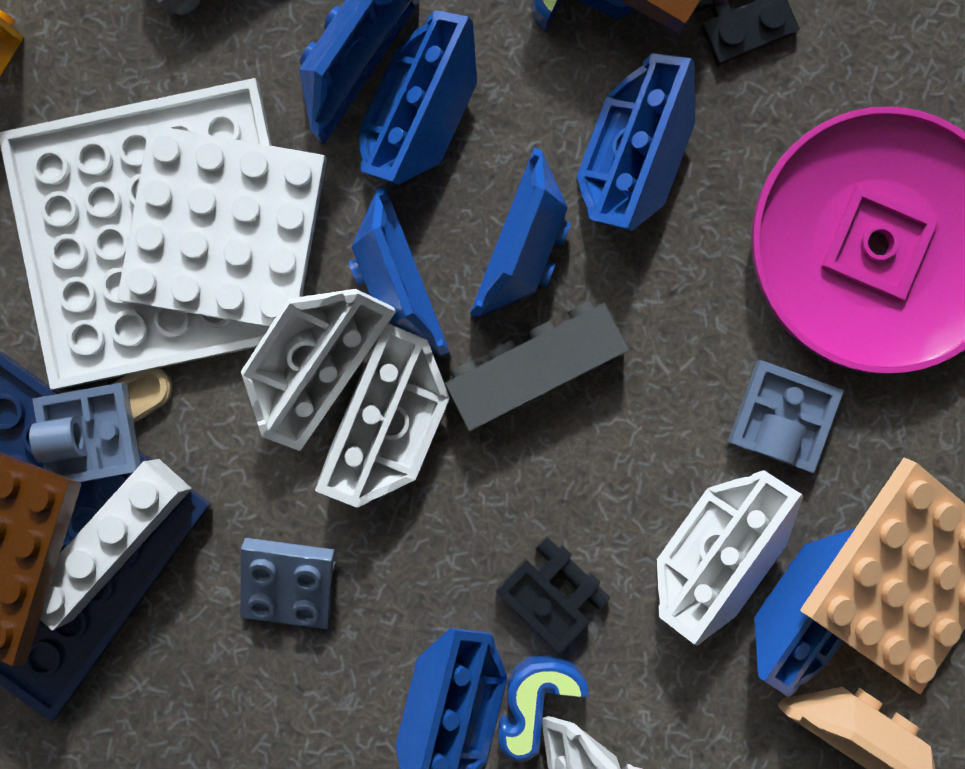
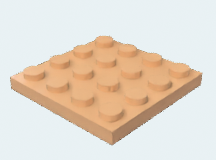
(900, 579)

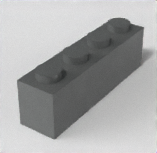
(535, 366)

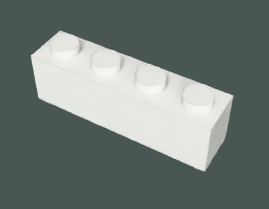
(111, 539)

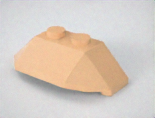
(860, 729)

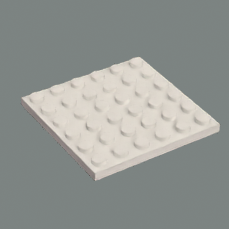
(73, 216)

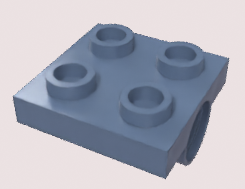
(785, 416)
(85, 433)
(286, 583)

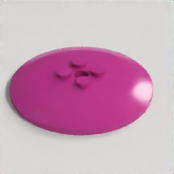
(812, 227)

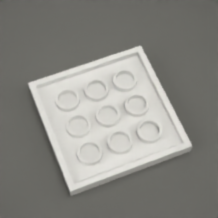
(220, 226)

